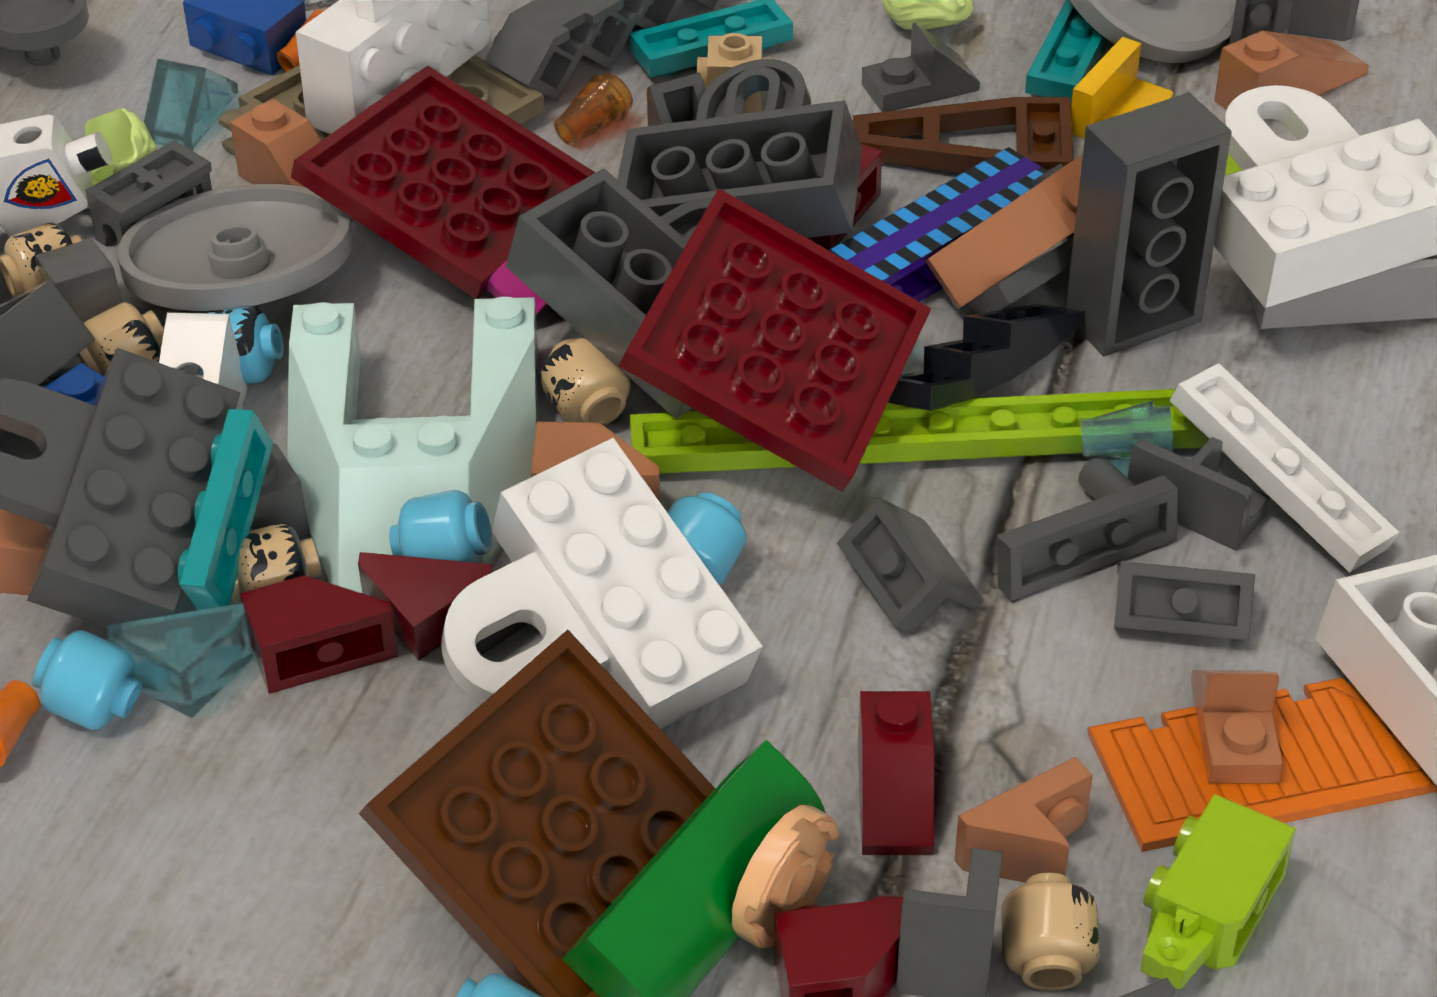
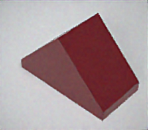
(417, 593)

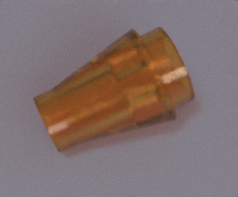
(596, 107)

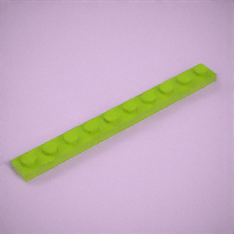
(908, 434)

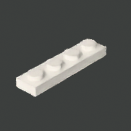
(1284, 467)

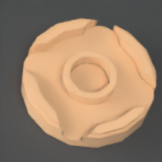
(784, 873)

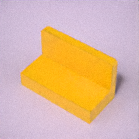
(1113, 88)

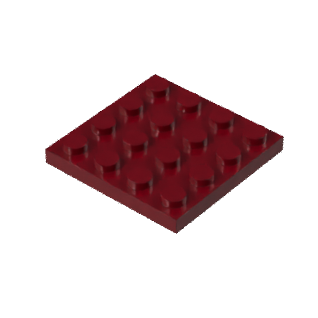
(438, 176)
(777, 339)

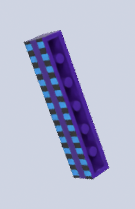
(903, 241)

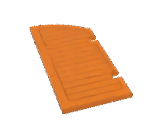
(1330, 749)

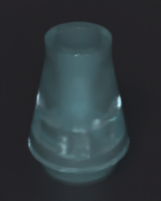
(1120, 430)

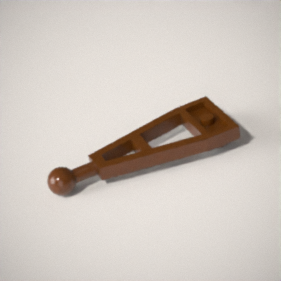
(1040, 123)

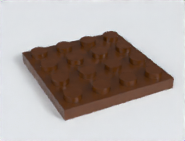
(539, 812)

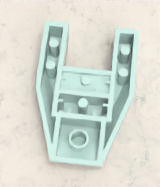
(367, 469)

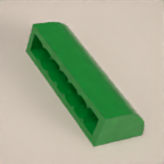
(678, 909)

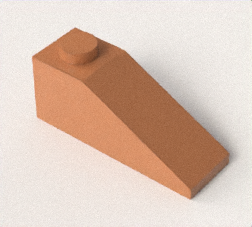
(1284, 61)
(1009, 237)

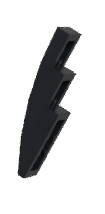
(992, 352)

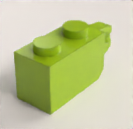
(1213, 890)

